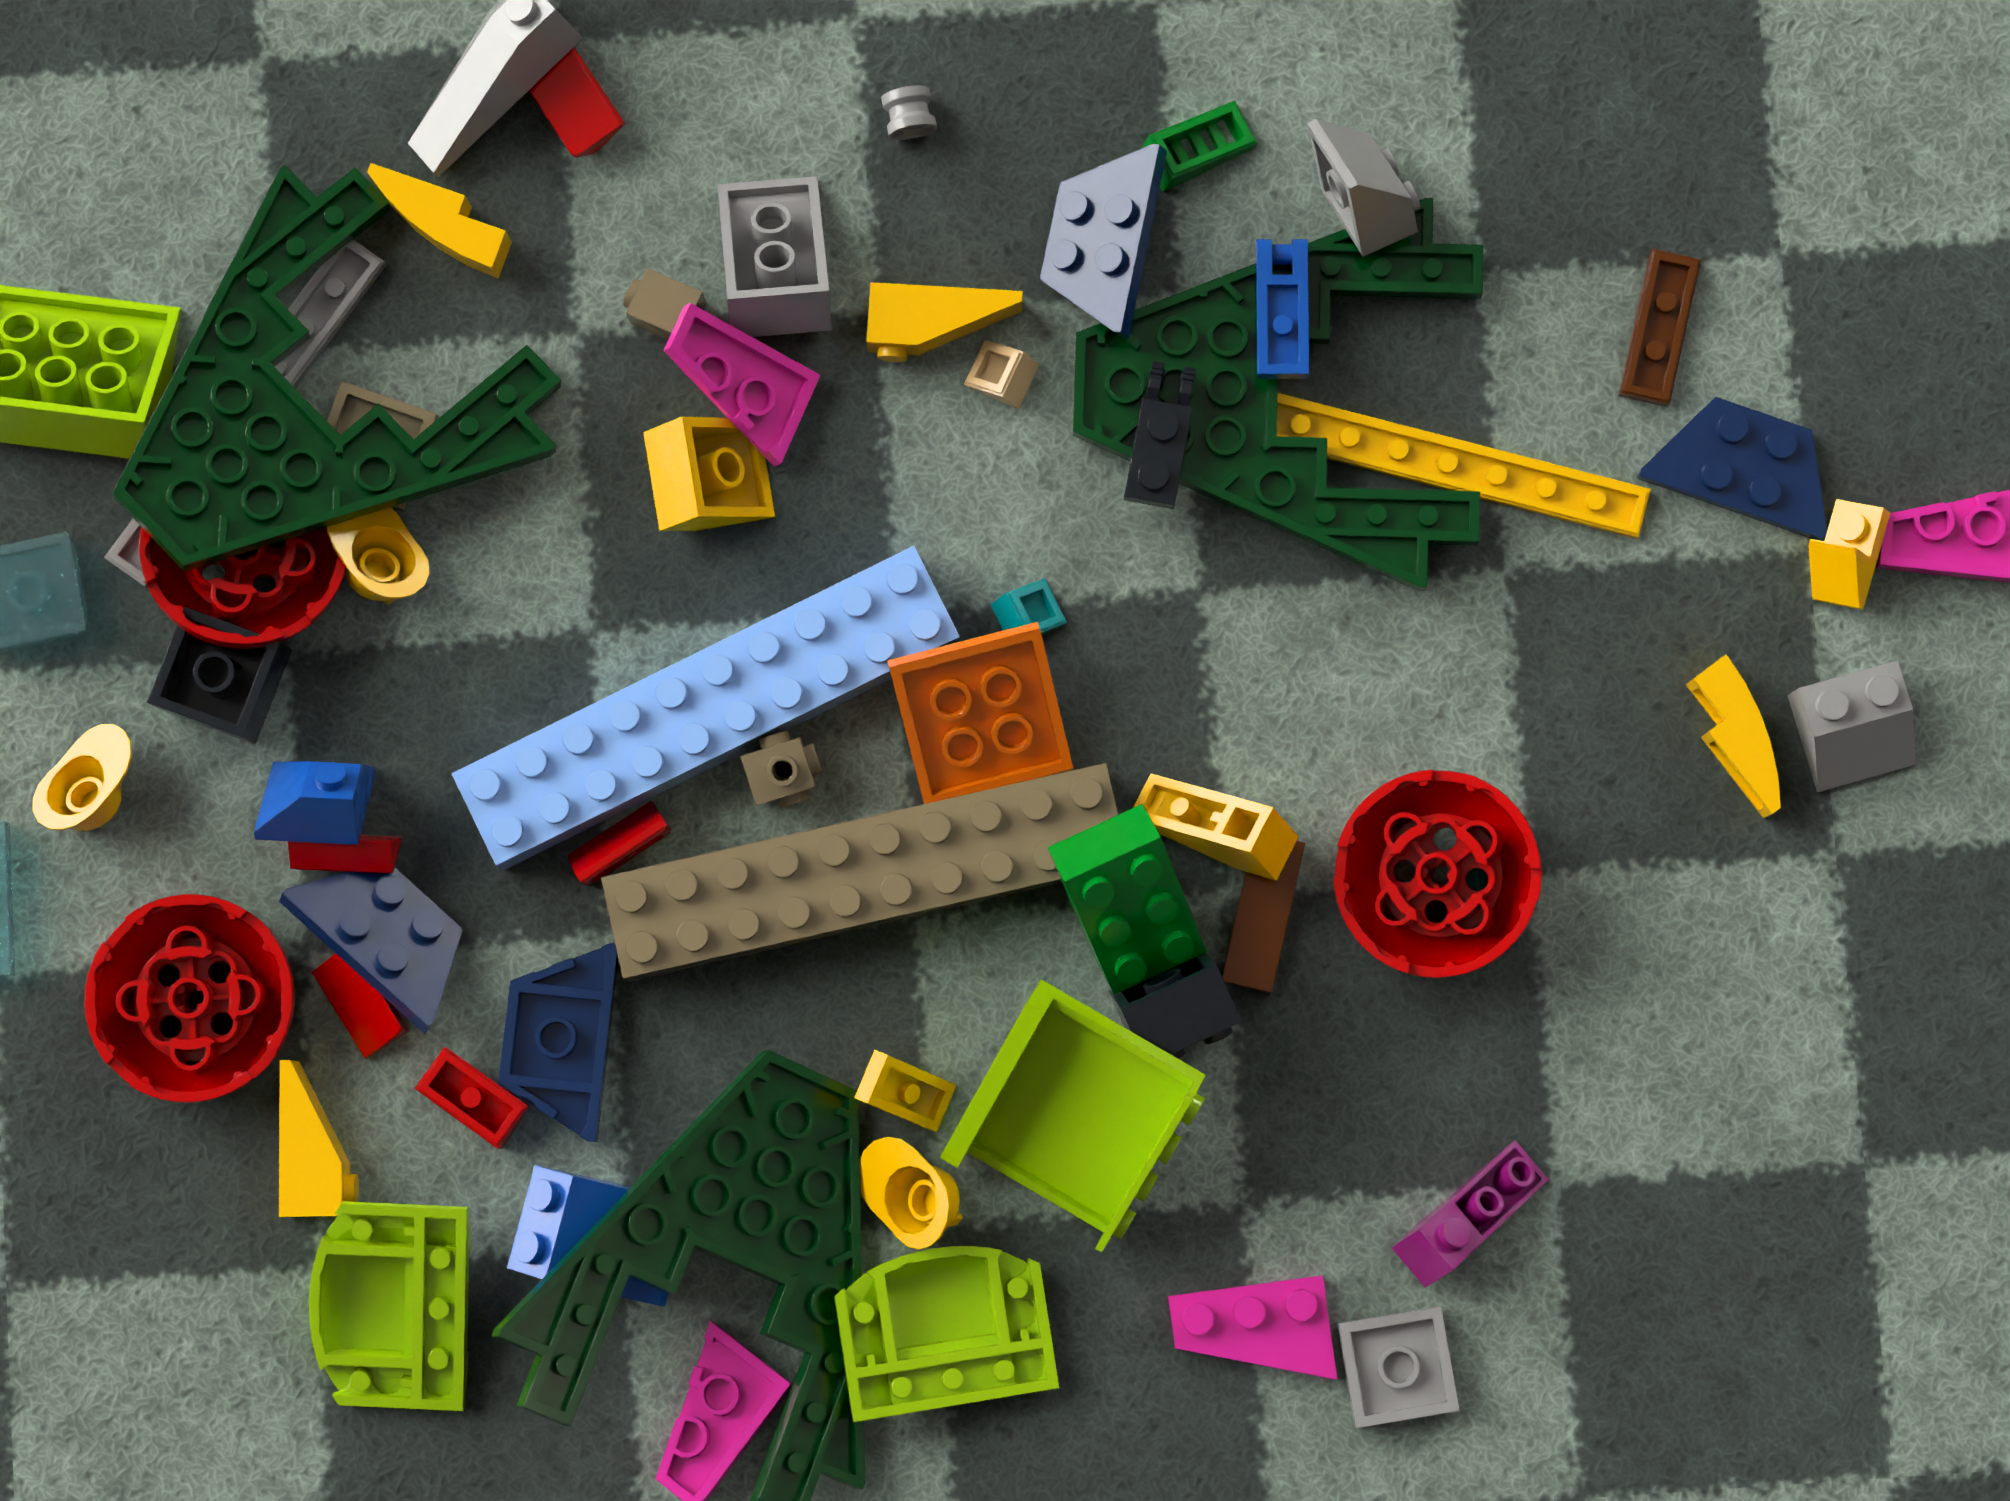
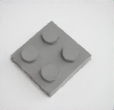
(1398, 1366)

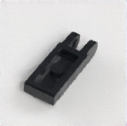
(1160, 442)

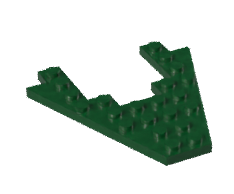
(1234, 415)
(248, 460)
(765, 1187)

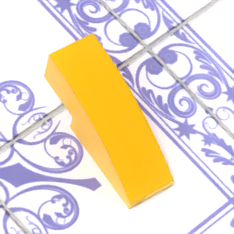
(444, 220)
(1739, 734)

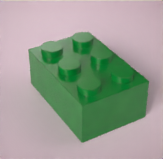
(1127, 899)

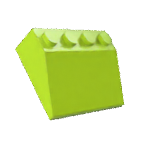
(81, 369)

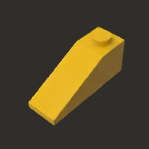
(923, 317)
(1219, 825)
(311, 1159)

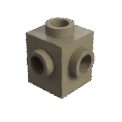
(762, 773)

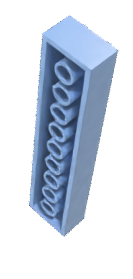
(703, 709)

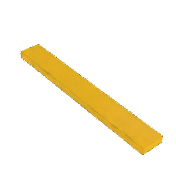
(1467, 467)

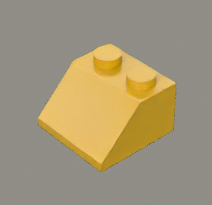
(706, 475)

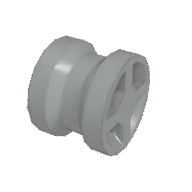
(909, 112)

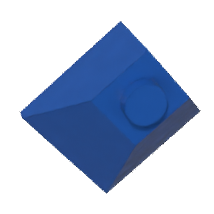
(315, 802)

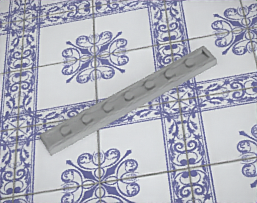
(322, 309)

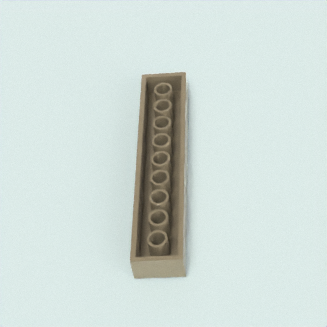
(850, 874)

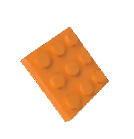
(981, 713)

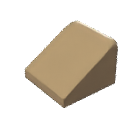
(1002, 373)

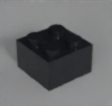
(217, 683)
(1179, 1007)

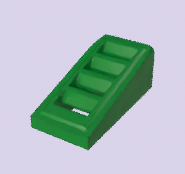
(1206, 160)

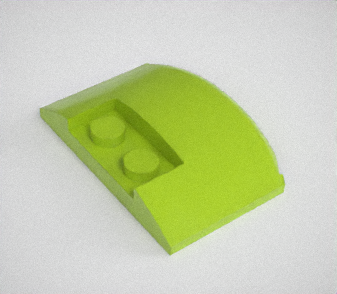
(393, 1305)
(944, 1331)

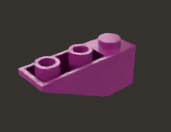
(1470, 1215)

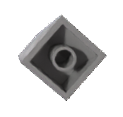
(1363, 186)
(1855, 725)

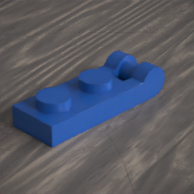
(1282, 311)

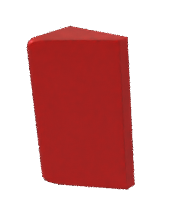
(576, 106)
(619, 844)
(371, 855)
(362, 1009)
(472, 1098)

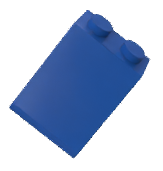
(557, 1215)

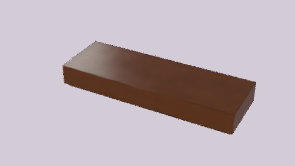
(1659, 327)
(1261, 926)

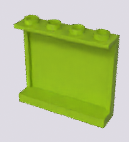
(1078, 1110)

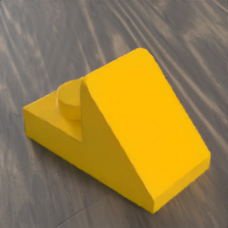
(1847, 558)
(905, 1091)

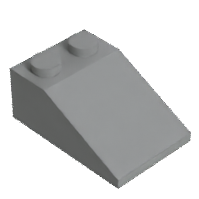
(774, 256)

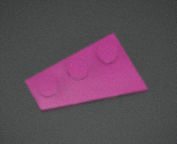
(1951, 539)
(1259, 1324)
(722, 1414)

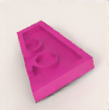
(744, 378)

